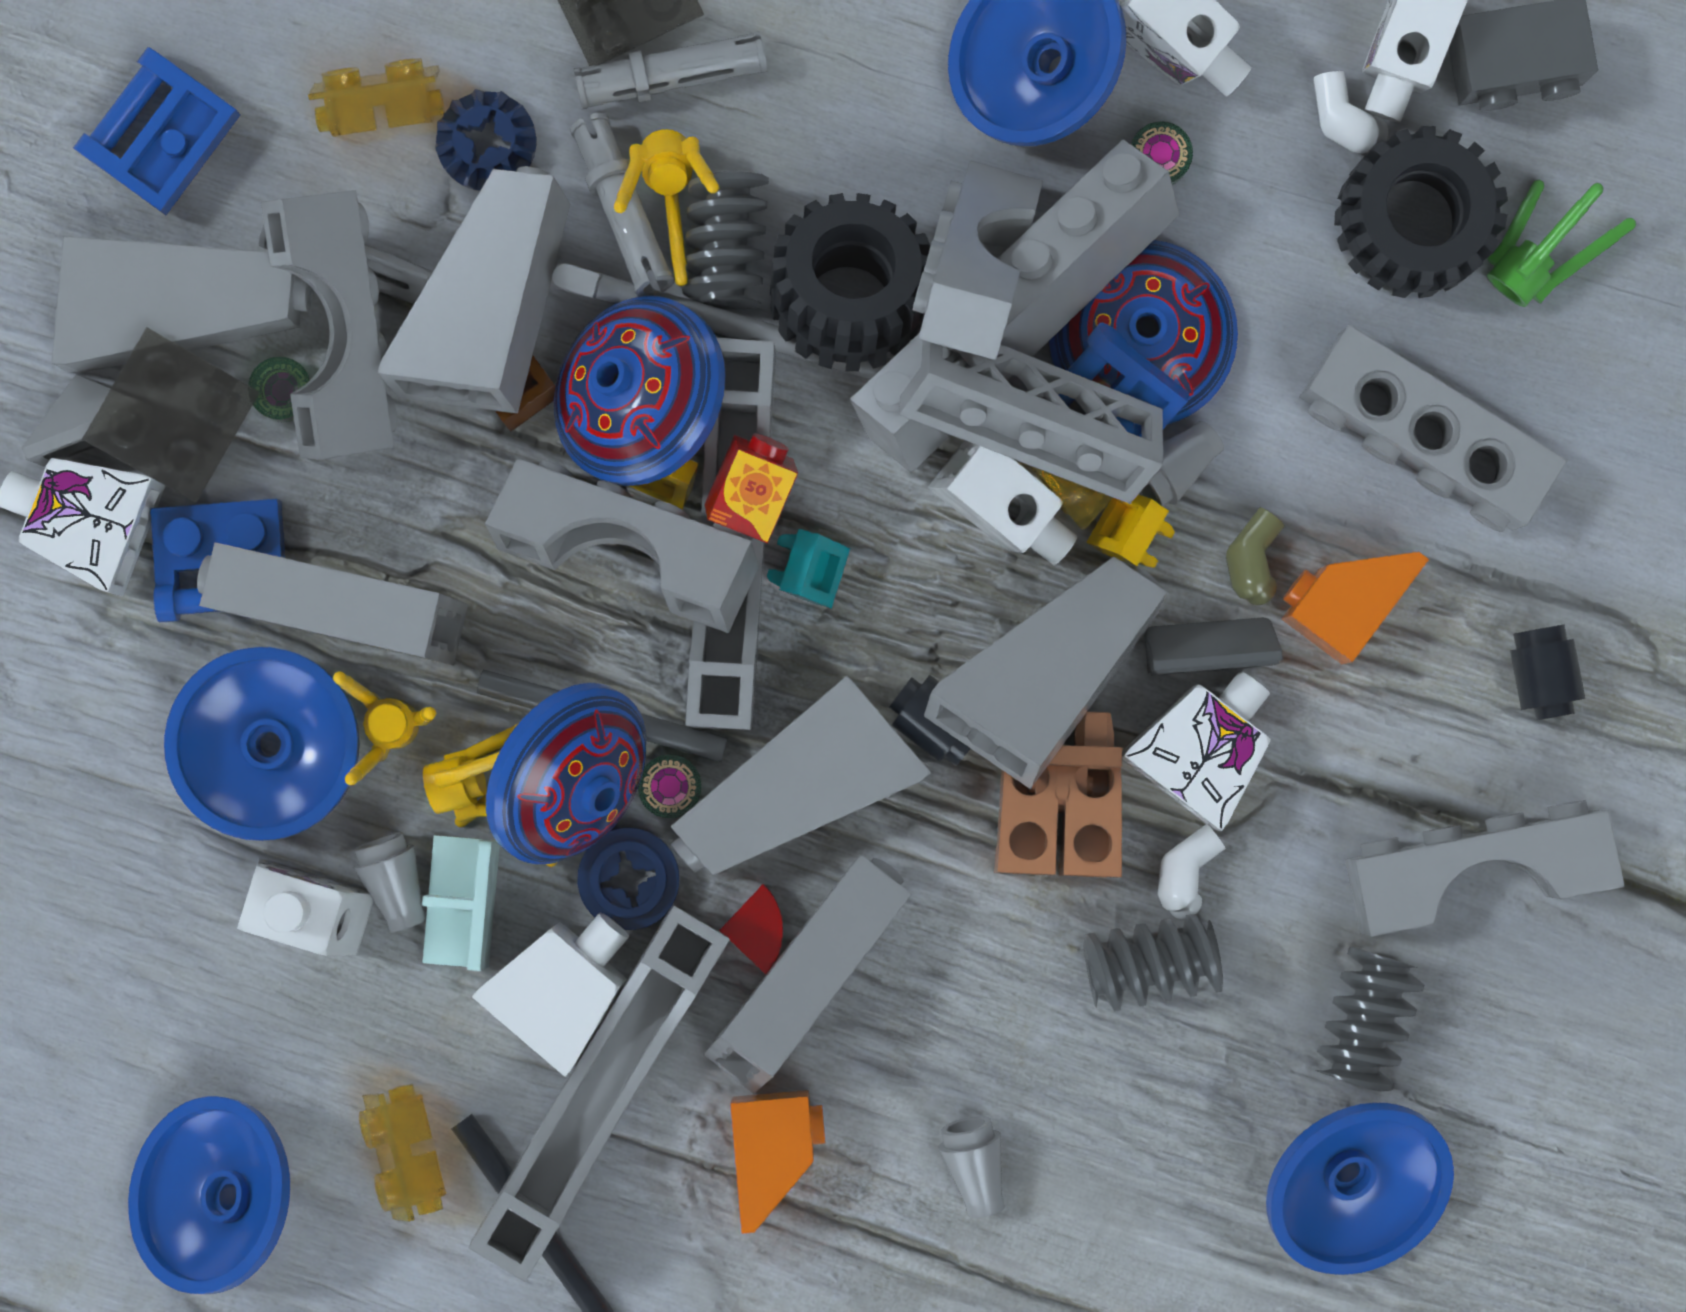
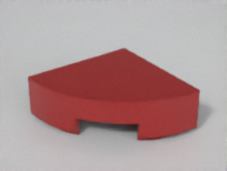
(757, 928)

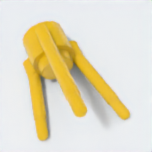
(667, 167)
(386, 723)
(461, 778)

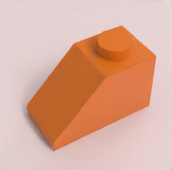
(1349, 601)
(772, 1149)

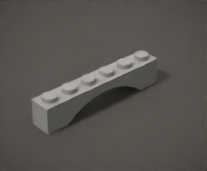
(722, 662)
(597, 1093)

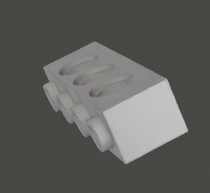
(1522, 464)

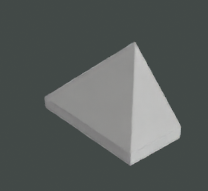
(66, 422)

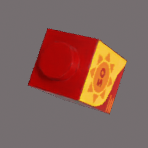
(752, 486)

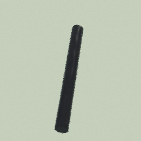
(556, 1253)

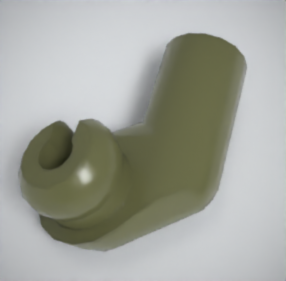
(1248, 561)

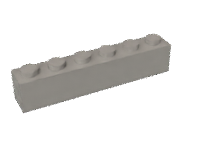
(1061, 269)

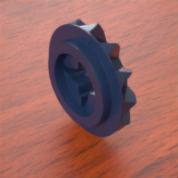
(472, 113)
(644, 852)

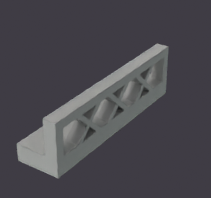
(1037, 424)

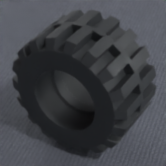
(1454, 174)
(855, 237)

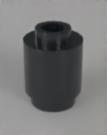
(1547, 671)
(911, 707)

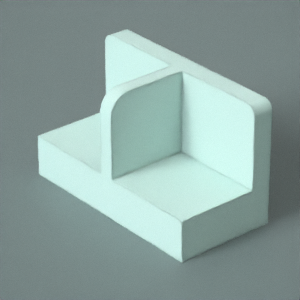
(461, 902)

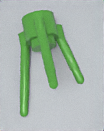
(1523, 270)

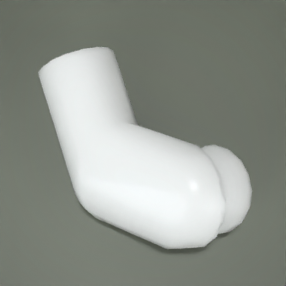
(1343, 121)
(1180, 871)

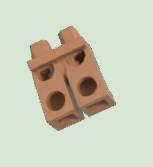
(1086, 789)

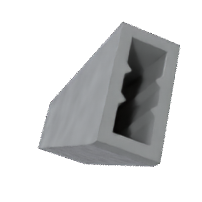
(178, 291)
(485, 300)
(332, 603)
(1043, 676)
(807, 776)
(809, 973)

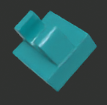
(812, 568)

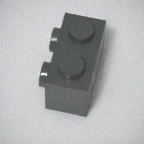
(1522, 53)

